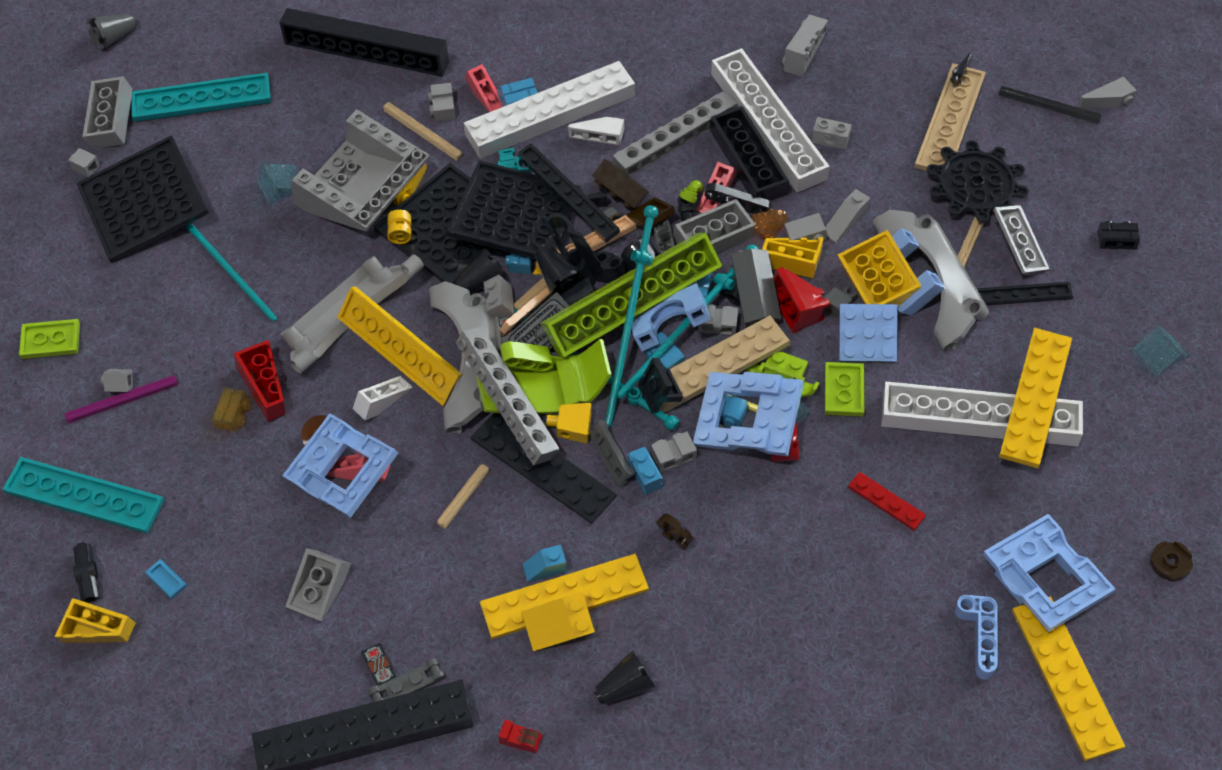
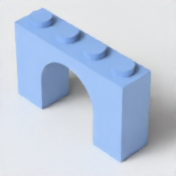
(929, 281)
(687, 301)

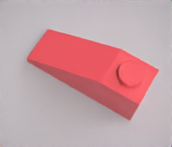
(483, 88)
(721, 175)
(349, 466)

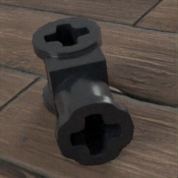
(685, 209)

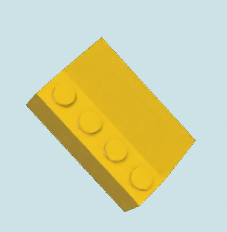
(879, 271)

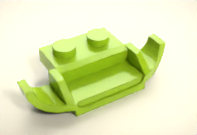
(788, 367)

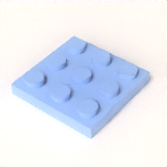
(868, 332)

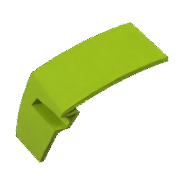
(553, 379)

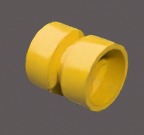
(399, 227)

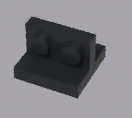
(658, 386)

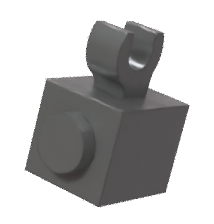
(838, 297)

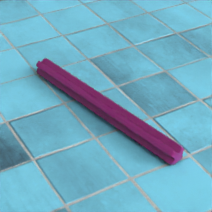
(121, 399)

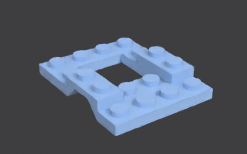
(773, 419)
(322, 453)
(1033, 548)

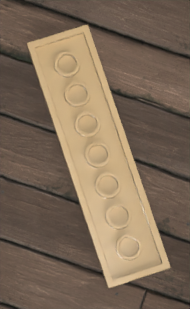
(950, 117)
(727, 356)

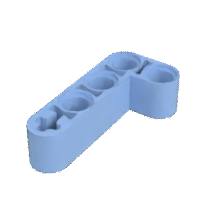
(982, 637)

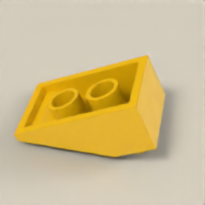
(557, 621)

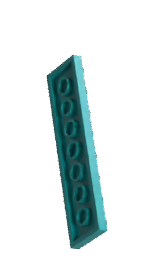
(200, 97)
(83, 495)

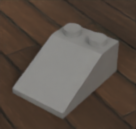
(317, 583)

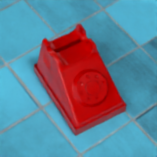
(799, 300)

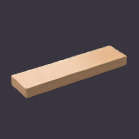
(525, 311)

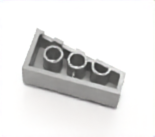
(804, 45)

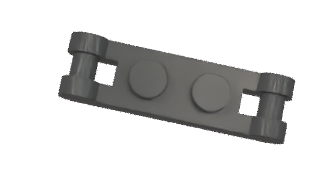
(611, 454)
(409, 682)

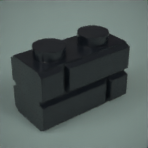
(1118, 235)

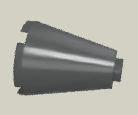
(110, 28)

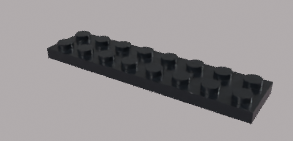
(556, 477)

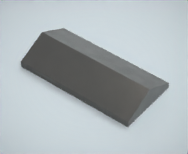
(755, 285)

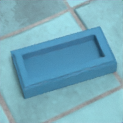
(166, 579)

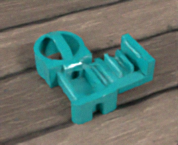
(509, 161)

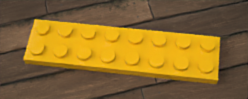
(399, 345)
(1035, 398)
(598, 583)
(1070, 686)

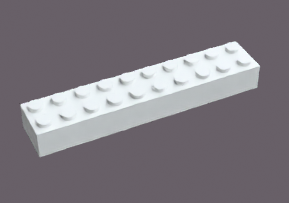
(549, 109)
(776, 125)
(970, 412)

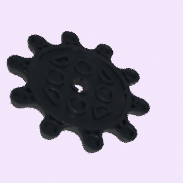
(960, 170)

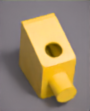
(572, 421)

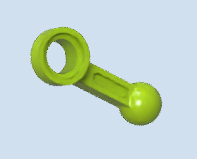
(691, 191)

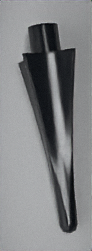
(959, 71)

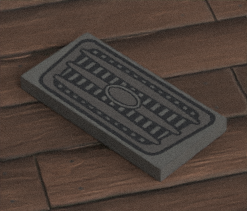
(531, 330)

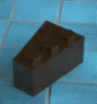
(619, 184)

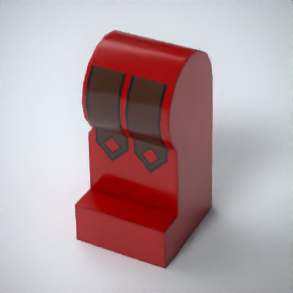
(519, 737)

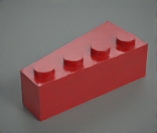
(260, 376)

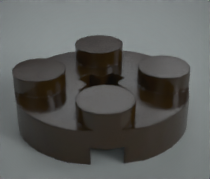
(672, 530)
(1169, 571)

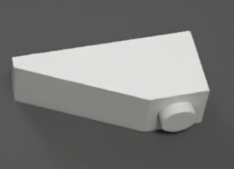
(602, 130)
(377, 398)

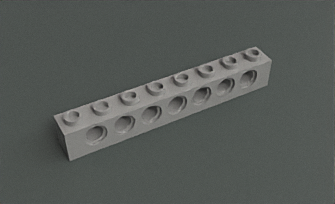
(672, 135)
(507, 395)

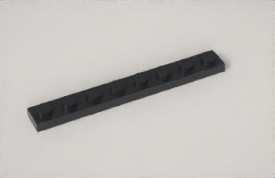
(568, 192)

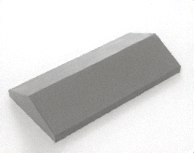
(1021, 239)

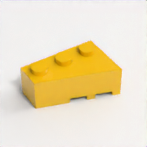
(795, 255)
(93, 624)

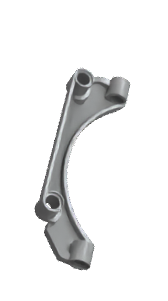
(960, 295)
(466, 313)
(320, 325)

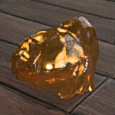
(769, 222)

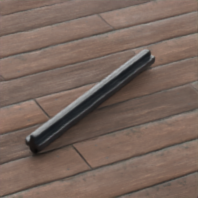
(1050, 104)

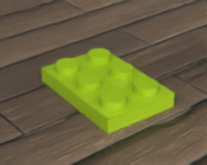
(49, 339)
(844, 389)

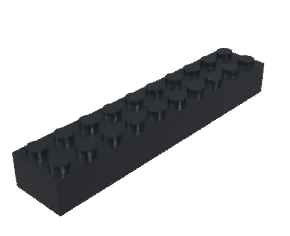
(364, 42)
(364, 729)

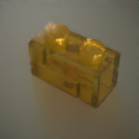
(230, 410)

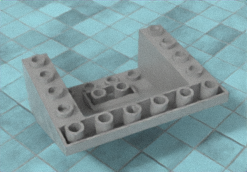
(360, 175)

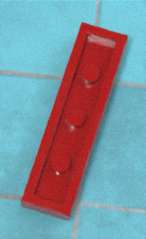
(887, 501)

